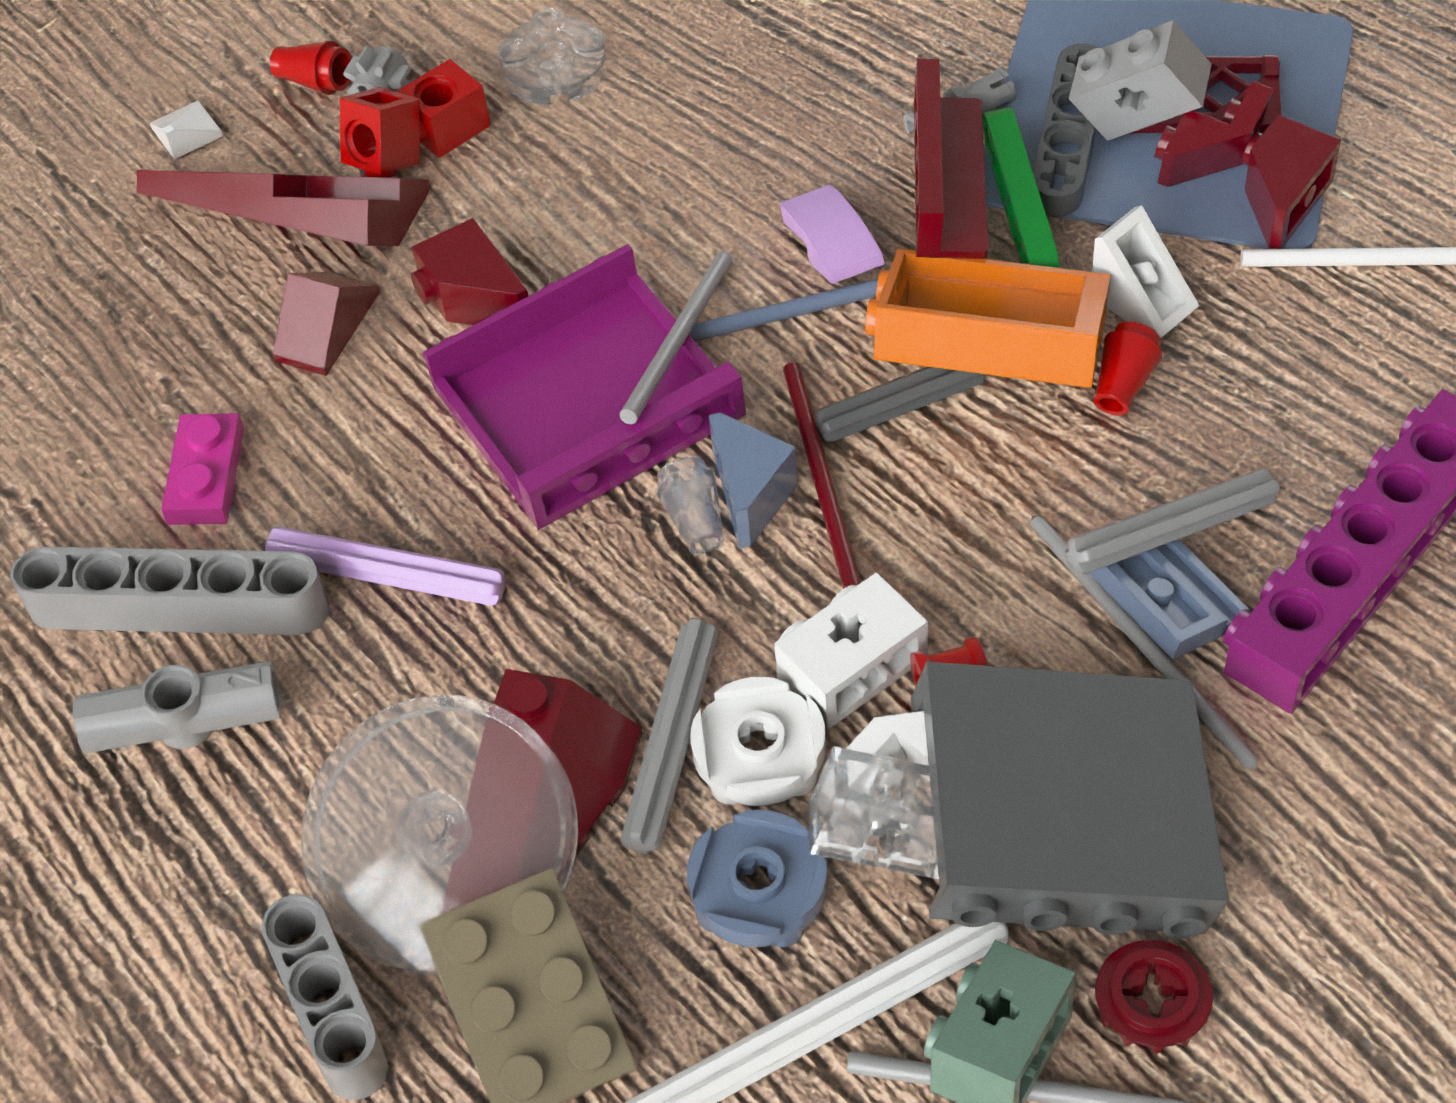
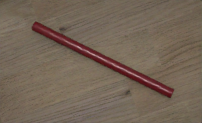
(821, 476)

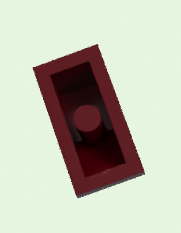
(1287, 175)
(464, 275)

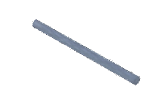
(784, 310)

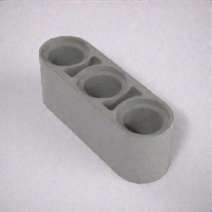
(332, 1024)

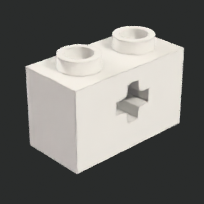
(851, 648)

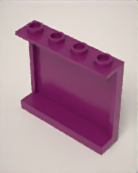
(549, 380)

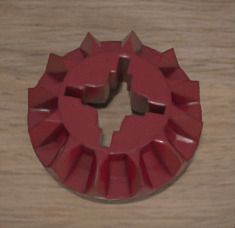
(1177, 976)

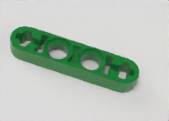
(1018, 189)

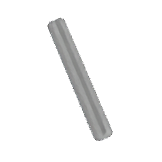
(1171, 521)
(669, 737)

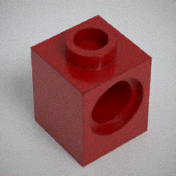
(449, 107)
(379, 131)

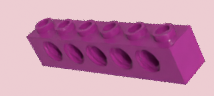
(1360, 553)

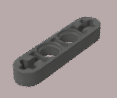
(1060, 128)

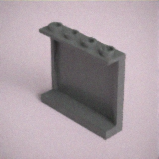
(1069, 801)

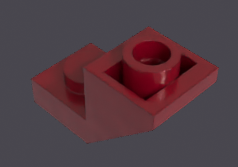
(1209, 145)

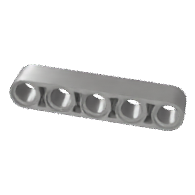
(171, 590)

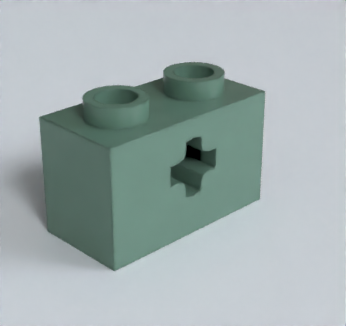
(1001, 1028)

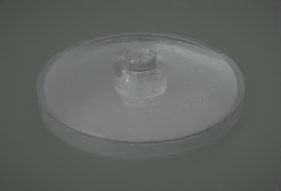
(430, 815)

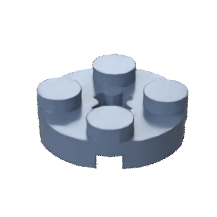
(766, 915)

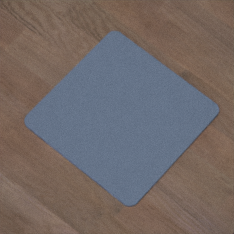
(1123, 170)

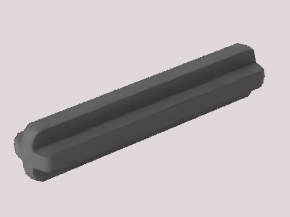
(891, 400)

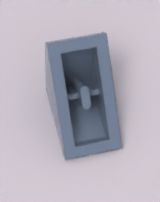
(754, 474)

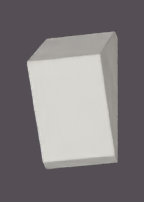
(1143, 275)

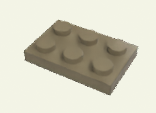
(527, 994)

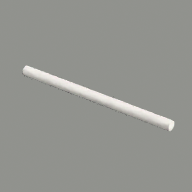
(1348, 256)

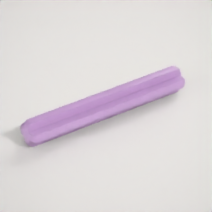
(393, 566)

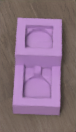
(833, 234)

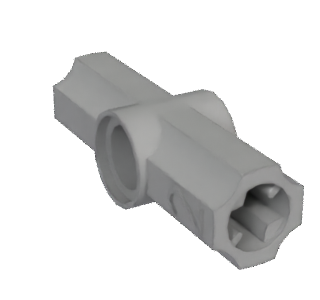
(151, 713)

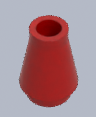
(313, 65)
(1126, 364)

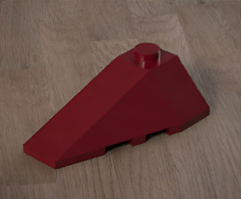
(583, 732)

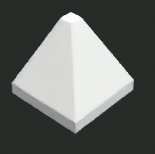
(186, 129)

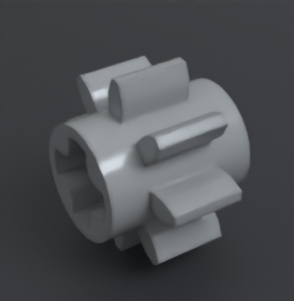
(377, 68)

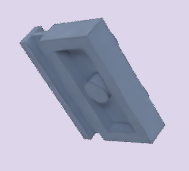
(1171, 597)

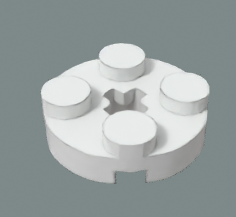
(765, 775)

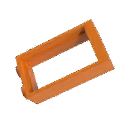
(990, 317)

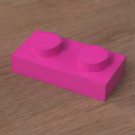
(203, 469)

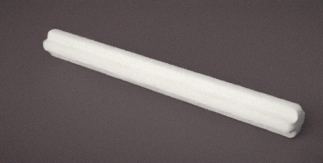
(827, 1016)

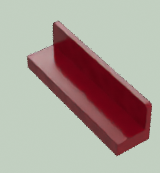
(948, 170)

